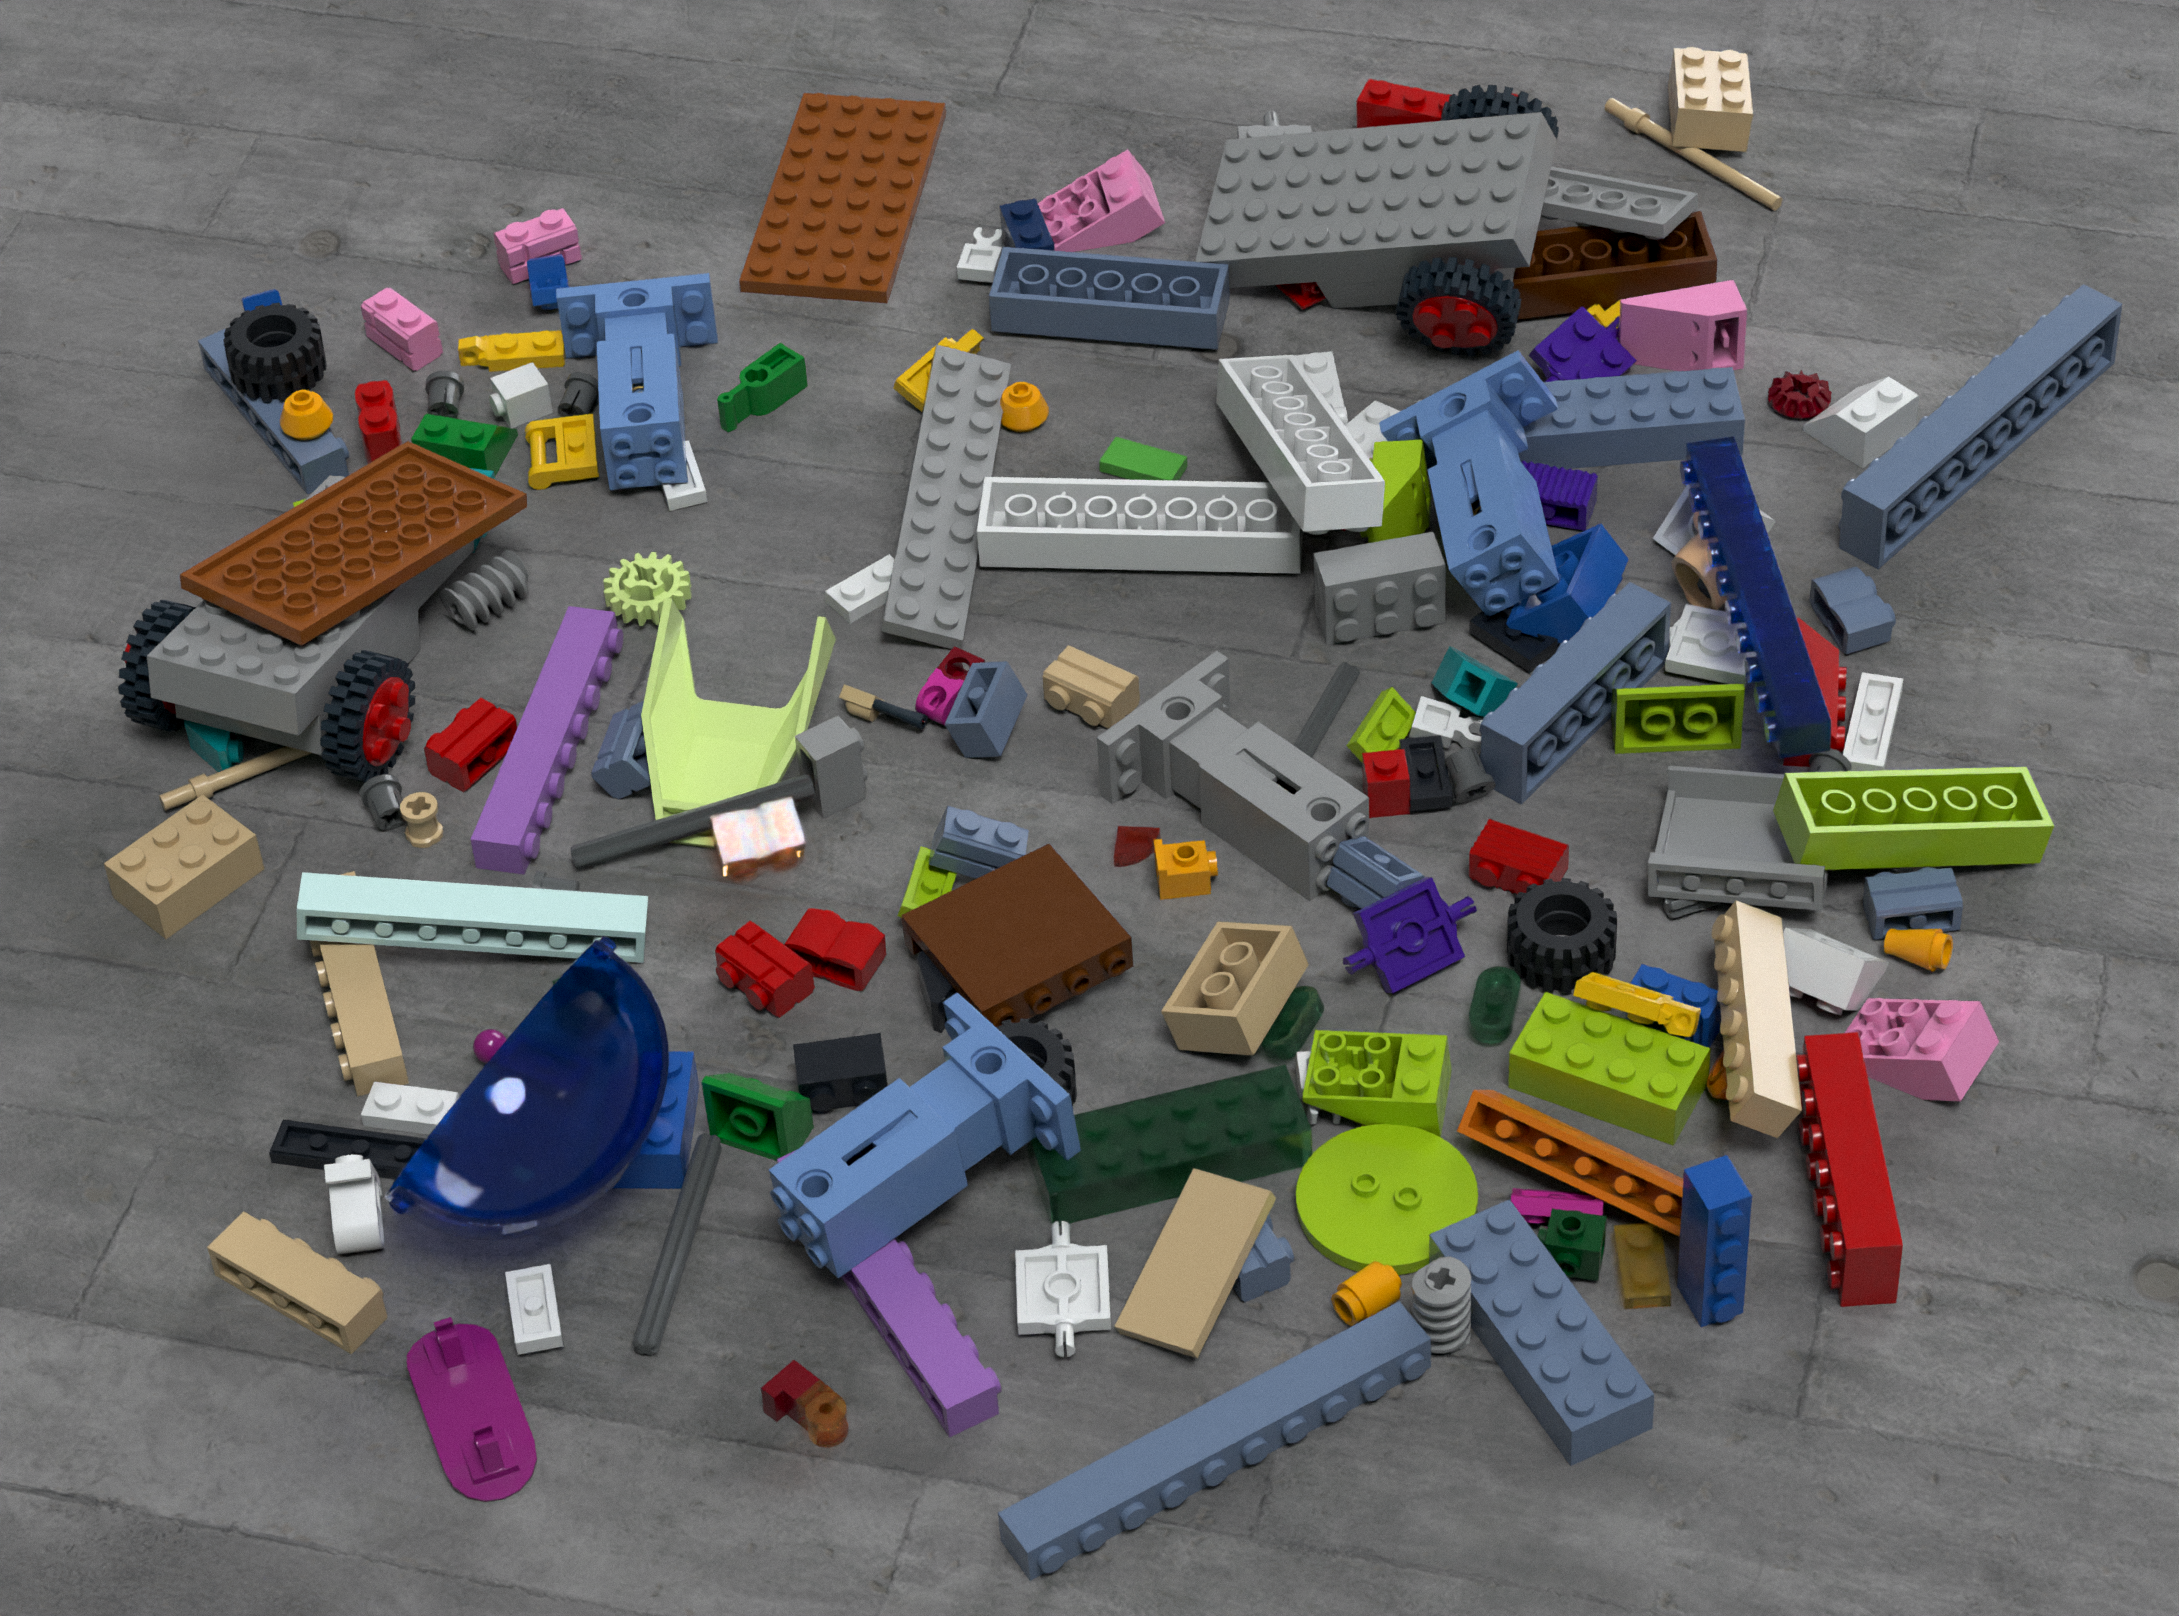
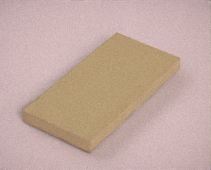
(1195, 1262)

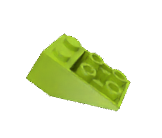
(1405, 492)
(1380, 1077)

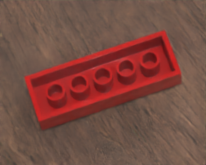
(1849, 1171)

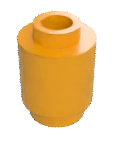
(1367, 1293)

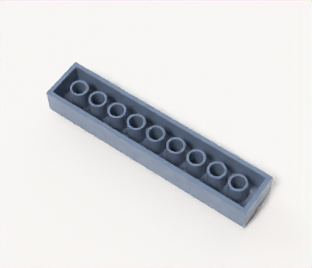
(1978, 426)

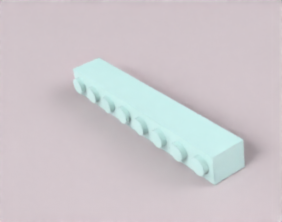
(468, 916)

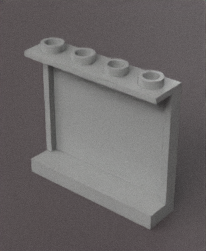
(1726, 844)

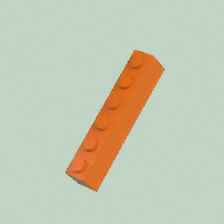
(1575, 1158)

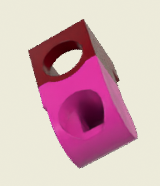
(944, 684)

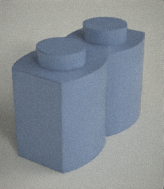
(1852, 610)

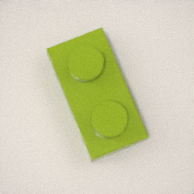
(1383, 725)
(925, 883)

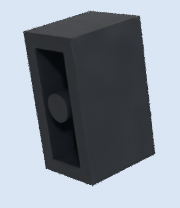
(840, 1071)

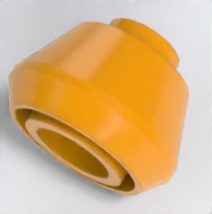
(1023, 407)
(305, 415)

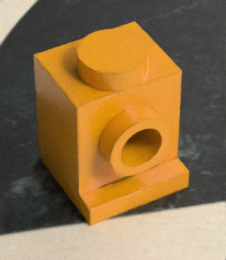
(1184, 869)

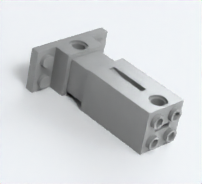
(1246, 781)

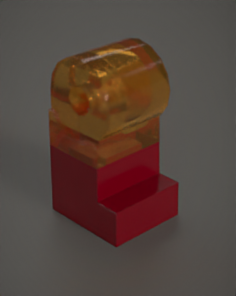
(808, 1403)

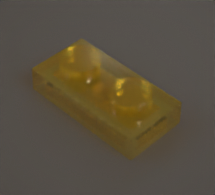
(1642, 1266)

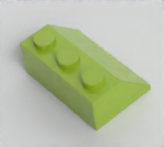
(1677, 718)

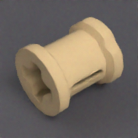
(420, 813)

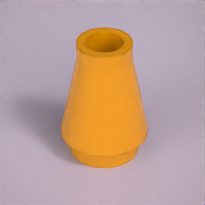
(1920, 946)

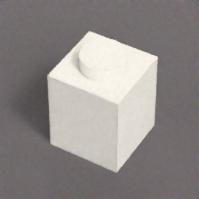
(520, 395)

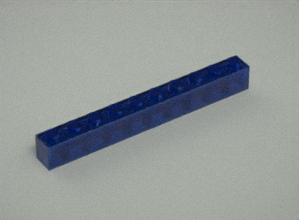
(1756, 598)

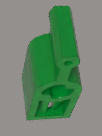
(763, 386)

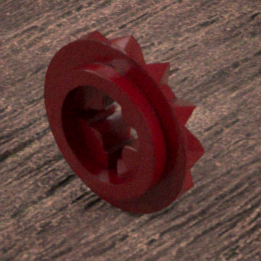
(1794, 403)

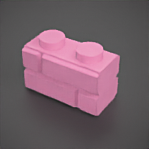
(540, 237)
(401, 329)

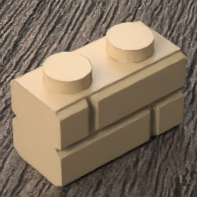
(1090, 688)

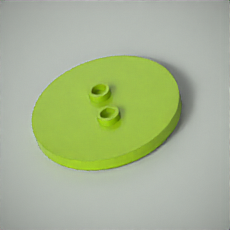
(1382, 1194)

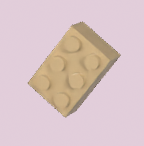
(1710, 99)
(184, 866)
(1235, 988)

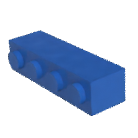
(1714, 1241)

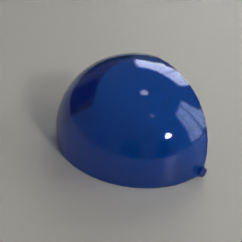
(548, 1113)

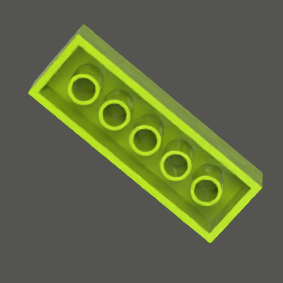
(1913, 818)

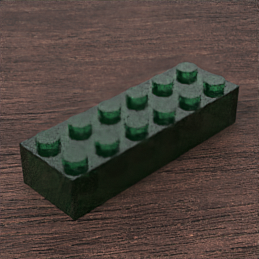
(1151, 1144)

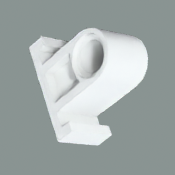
(355, 1204)

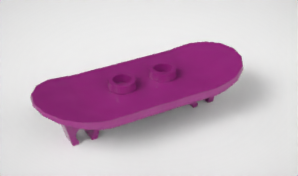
(472, 1411)

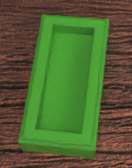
(1141, 461)

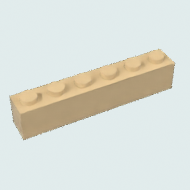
(362, 1012)
(1756, 1019)

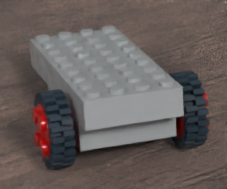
(1395, 215)
(329, 697)

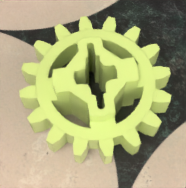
(642, 585)

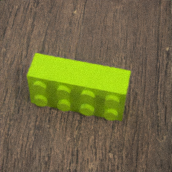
(1609, 1068)

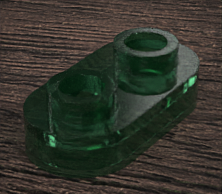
(1490, 1012)
(1293, 1023)

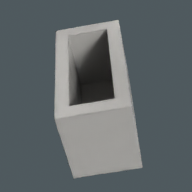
(834, 762)

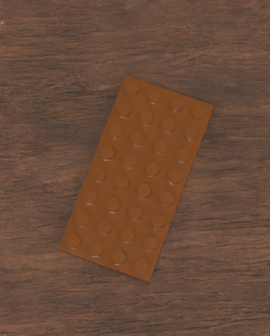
(844, 198)
(353, 542)

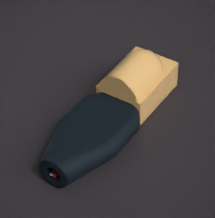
(869, 706)

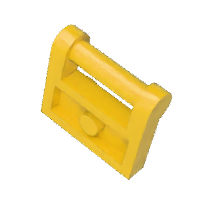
(574, 447)

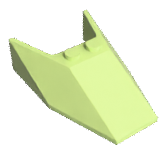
(716, 748)

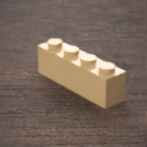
(298, 1282)

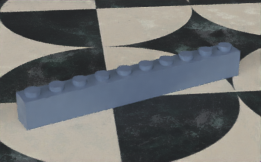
(1214, 1441)

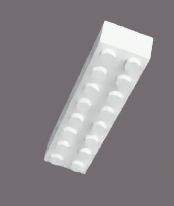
(1300, 444)
(1136, 525)

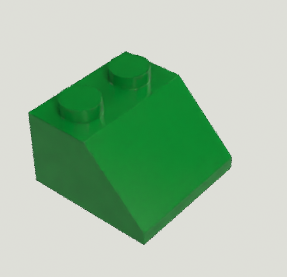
(465, 441)
(756, 1115)

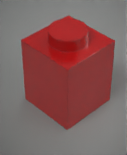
(1386, 782)

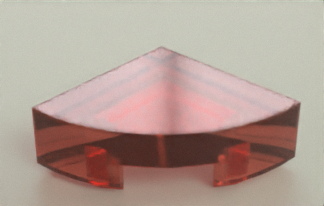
(1134, 844)

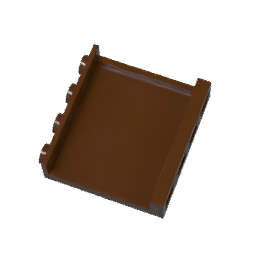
(1020, 938)

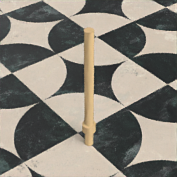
(1640, 122)
(208, 784)

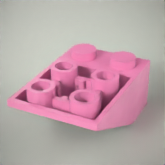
(1103, 207)
(1686, 328)
(1925, 1044)

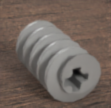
(486, 589)
(1443, 1303)

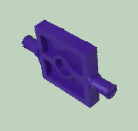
(1582, 350)
(1409, 935)

